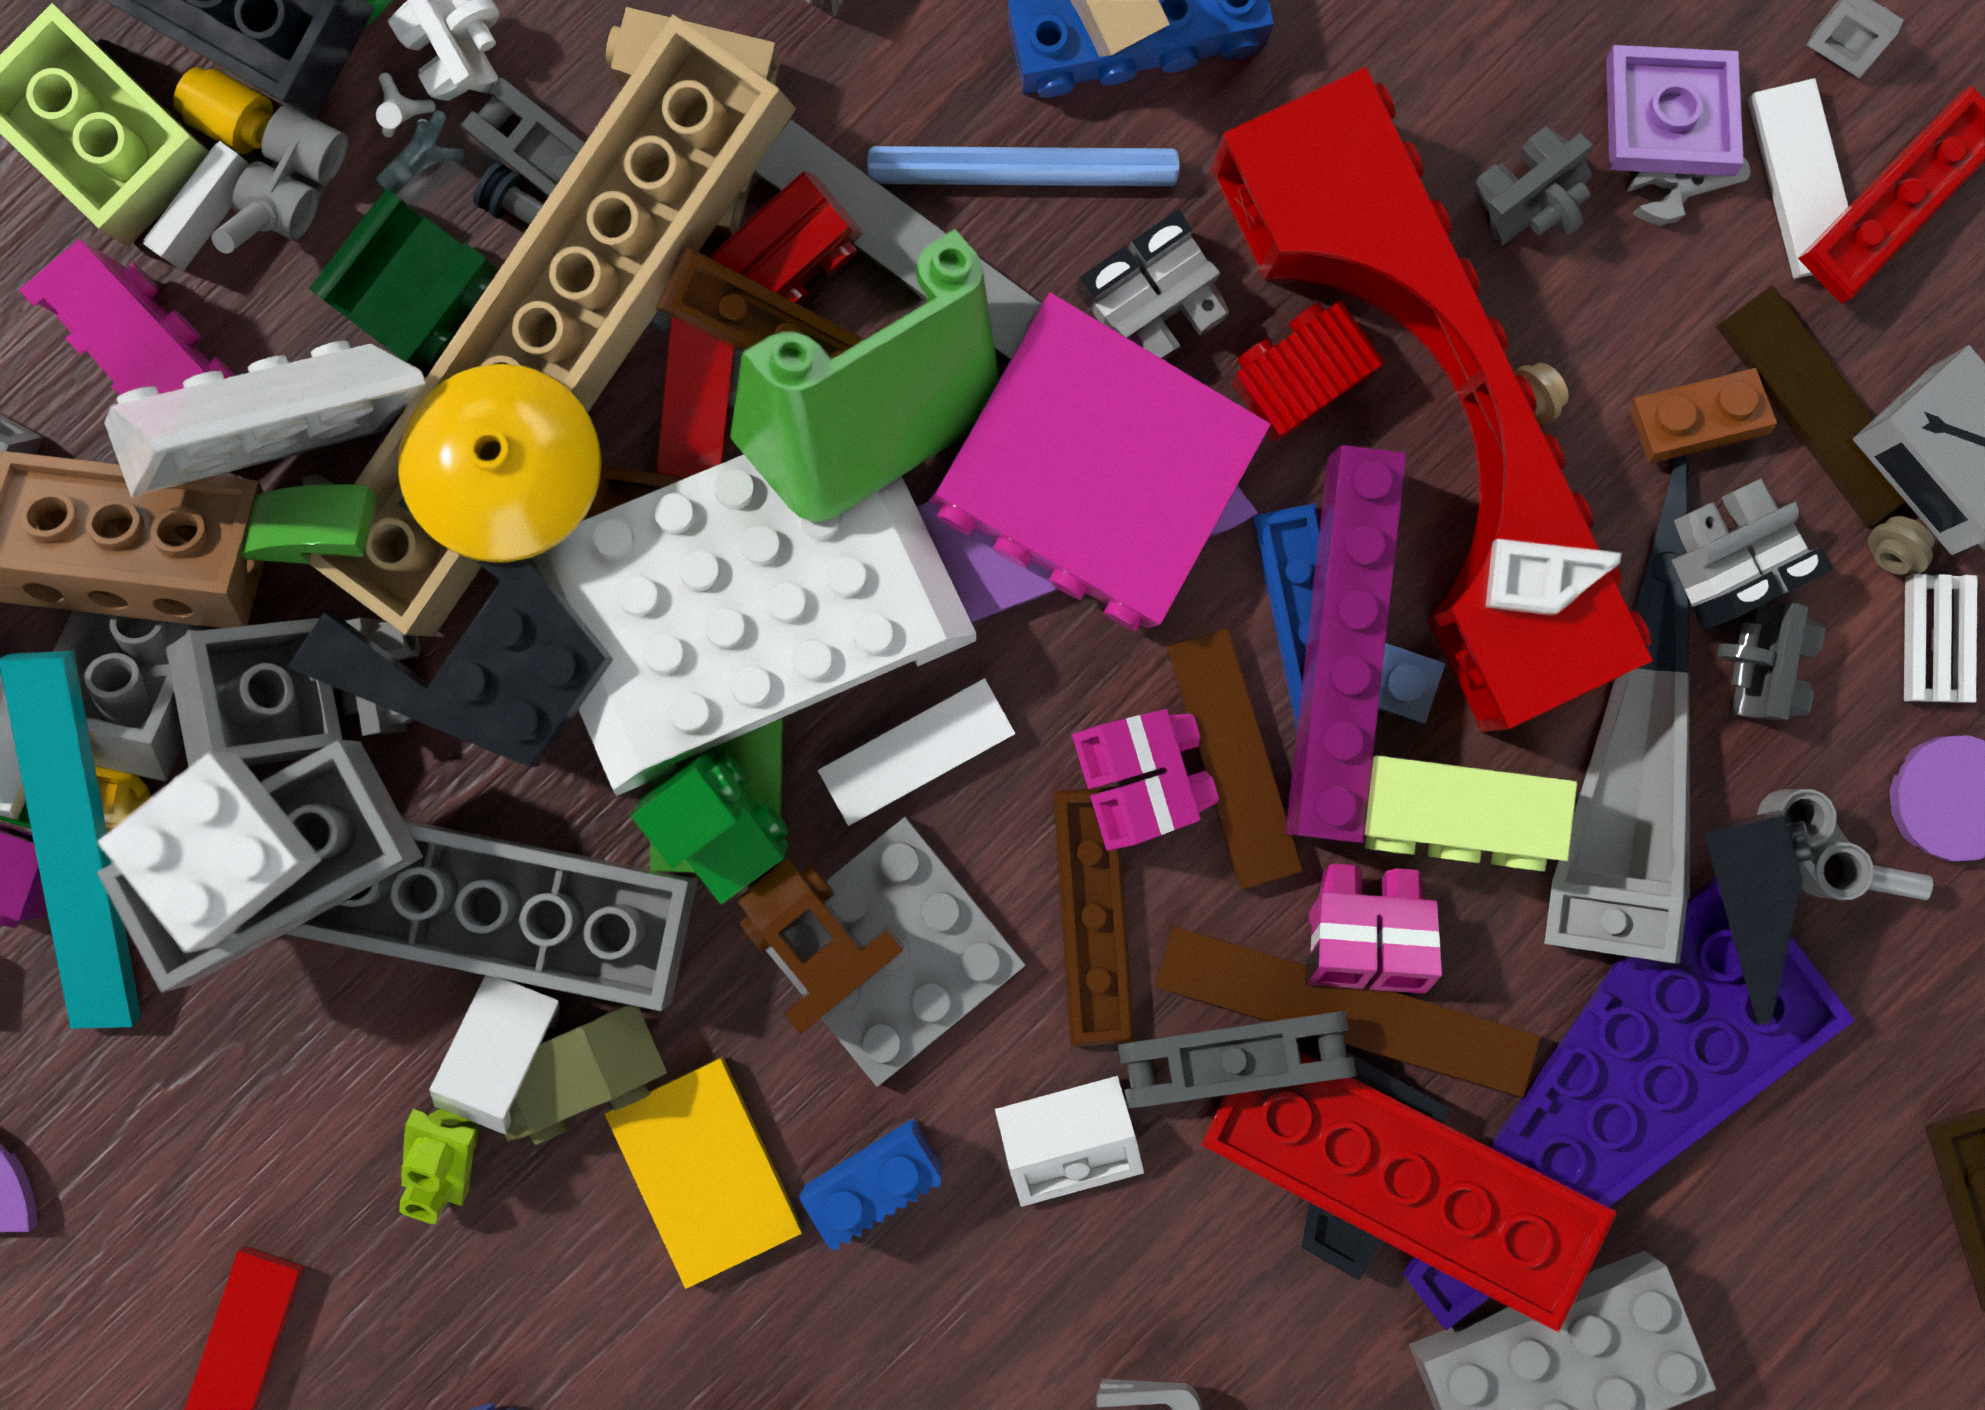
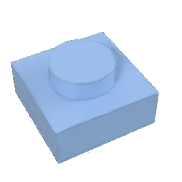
(1408, 684)

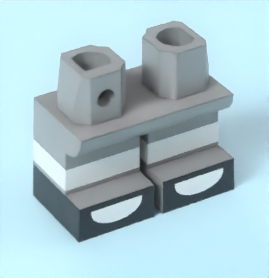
(1153, 282)
(1744, 567)

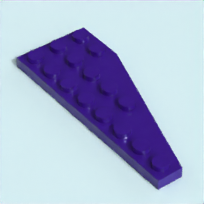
(1652, 1071)

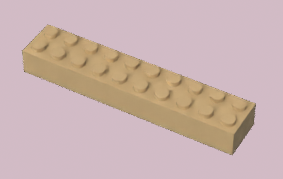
(580, 282)

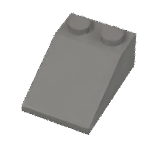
(127, 689)

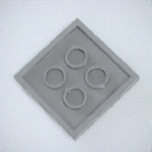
(948, 957)

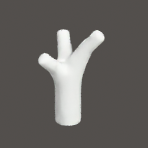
(397, 108)

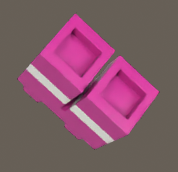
(1149, 747)
(1374, 938)

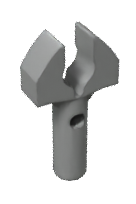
(1681, 188)

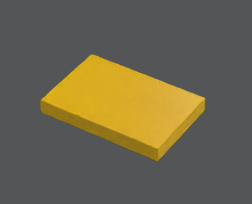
(704, 1172)

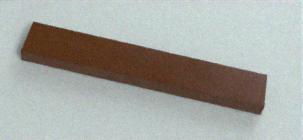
(1377, 1019)

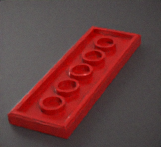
(1419, 1188)

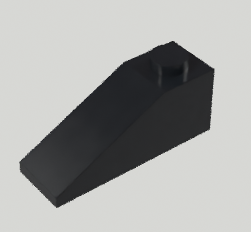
(1761, 884)

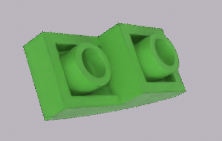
(309, 520)

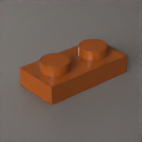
(1702, 415)

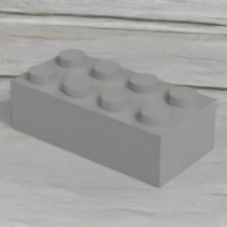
(344, 818)
(1616, 1351)

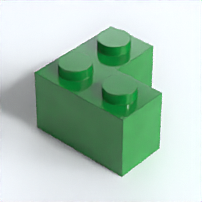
(712, 823)

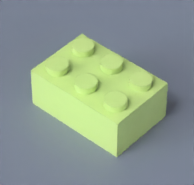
(92, 127)
(1468, 812)

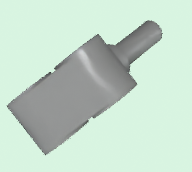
(288, 192)
(1828, 839)

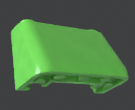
(857, 422)

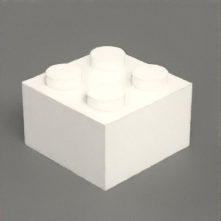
(209, 851)

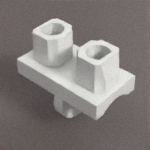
(459, 37)

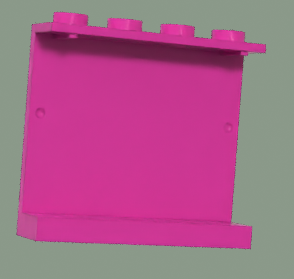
(1099, 465)

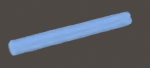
(1023, 166)

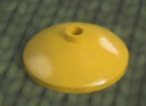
(525, 495)

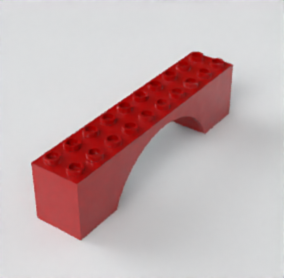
(1342, 206)

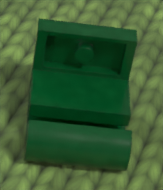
(404, 281)

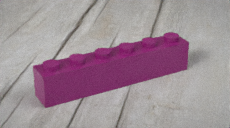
(1346, 644)

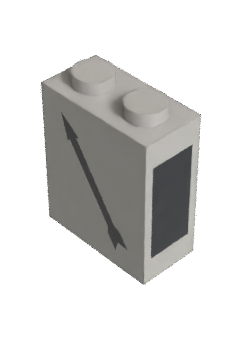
(1935, 448)

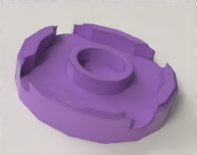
(1942, 798)

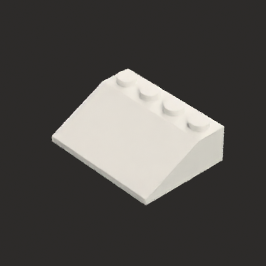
(257, 415)

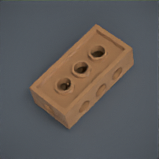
(90, 547)

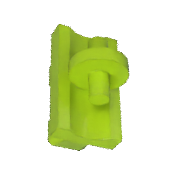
(436, 1163)

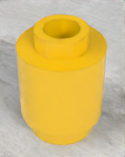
(223, 108)

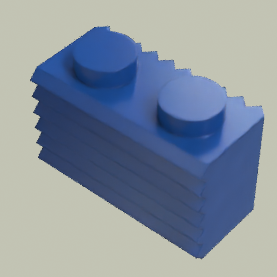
(871, 1184)

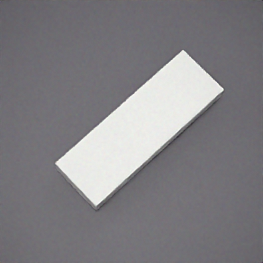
(1798, 164)
(916, 752)

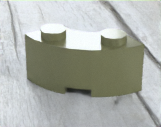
(582, 1069)

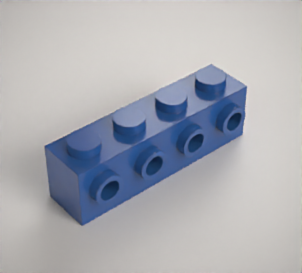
(1058, 52)

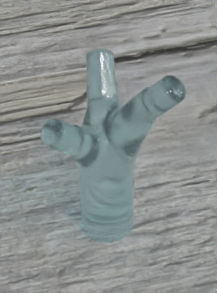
(418, 155)

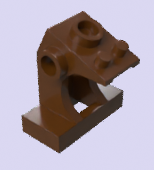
(834, 970)

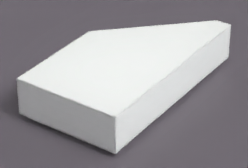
(1542, 575)

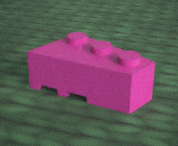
(119, 321)

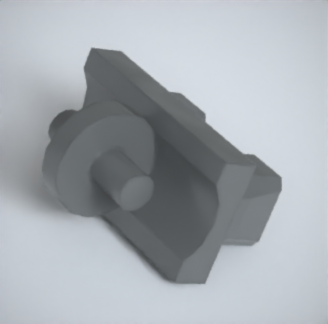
(1544, 195)
(1769, 660)

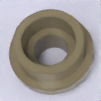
(1901, 546)

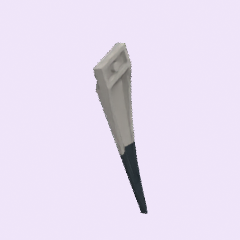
(1632, 819)

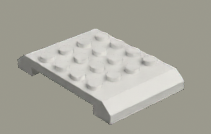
(743, 610)

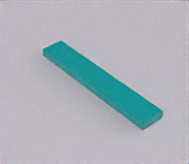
(66, 828)

